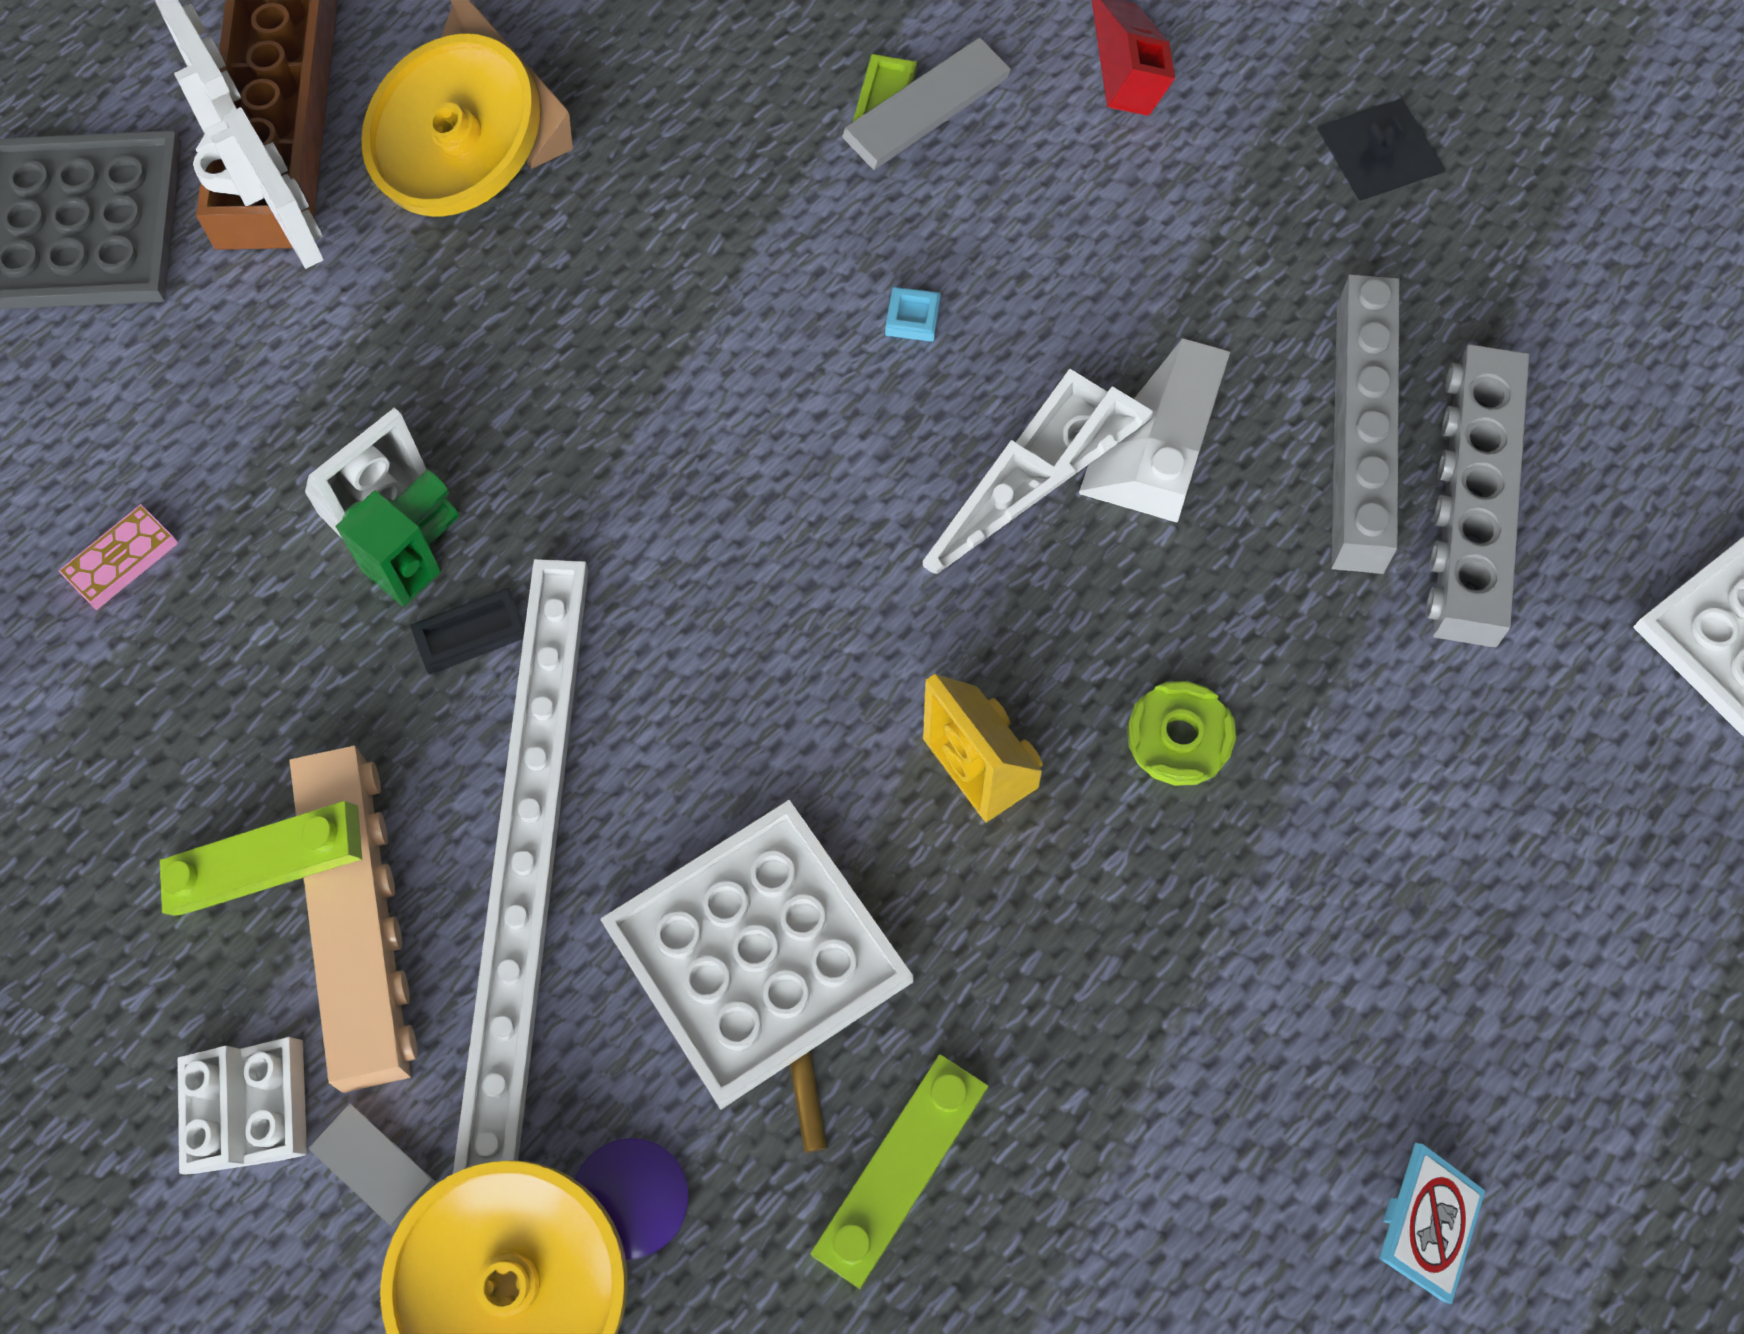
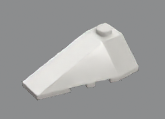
(1156, 461)

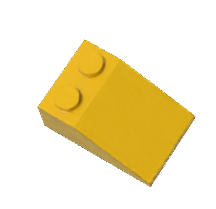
(977, 746)

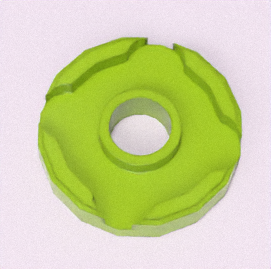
(1181, 762)

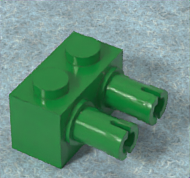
(394, 536)

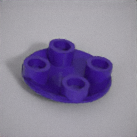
(640, 1191)

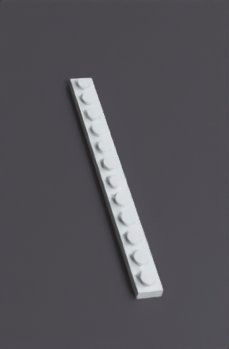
(522, 868)

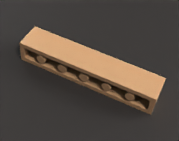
(354, 934)

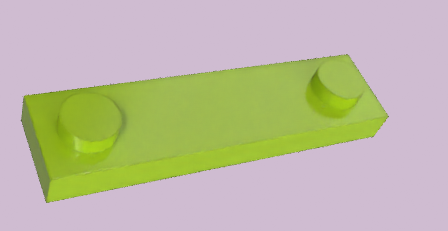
(261, 859)
(899, 1171)

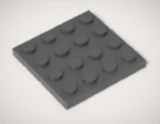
(86, 218)

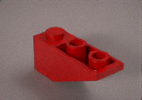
(1132, 57)

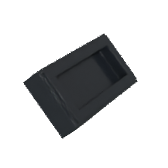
(468, 631)

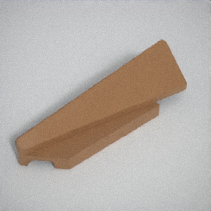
(554, 127)

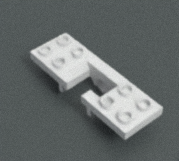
(228, 135)

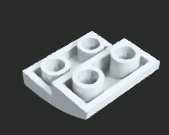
(241, 1106)

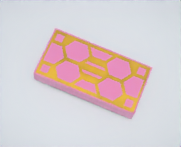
(118, 557)

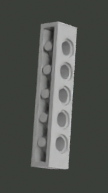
(1499, 382)

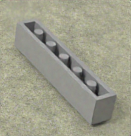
(1366, 425)

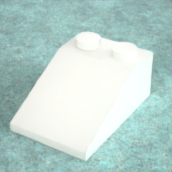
(376, 460)

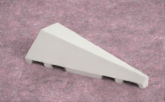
(1062, 439)

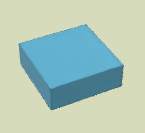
(913, 314)

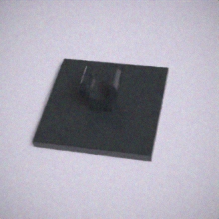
(1381, 149)

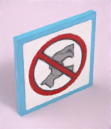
(1431, 1223)

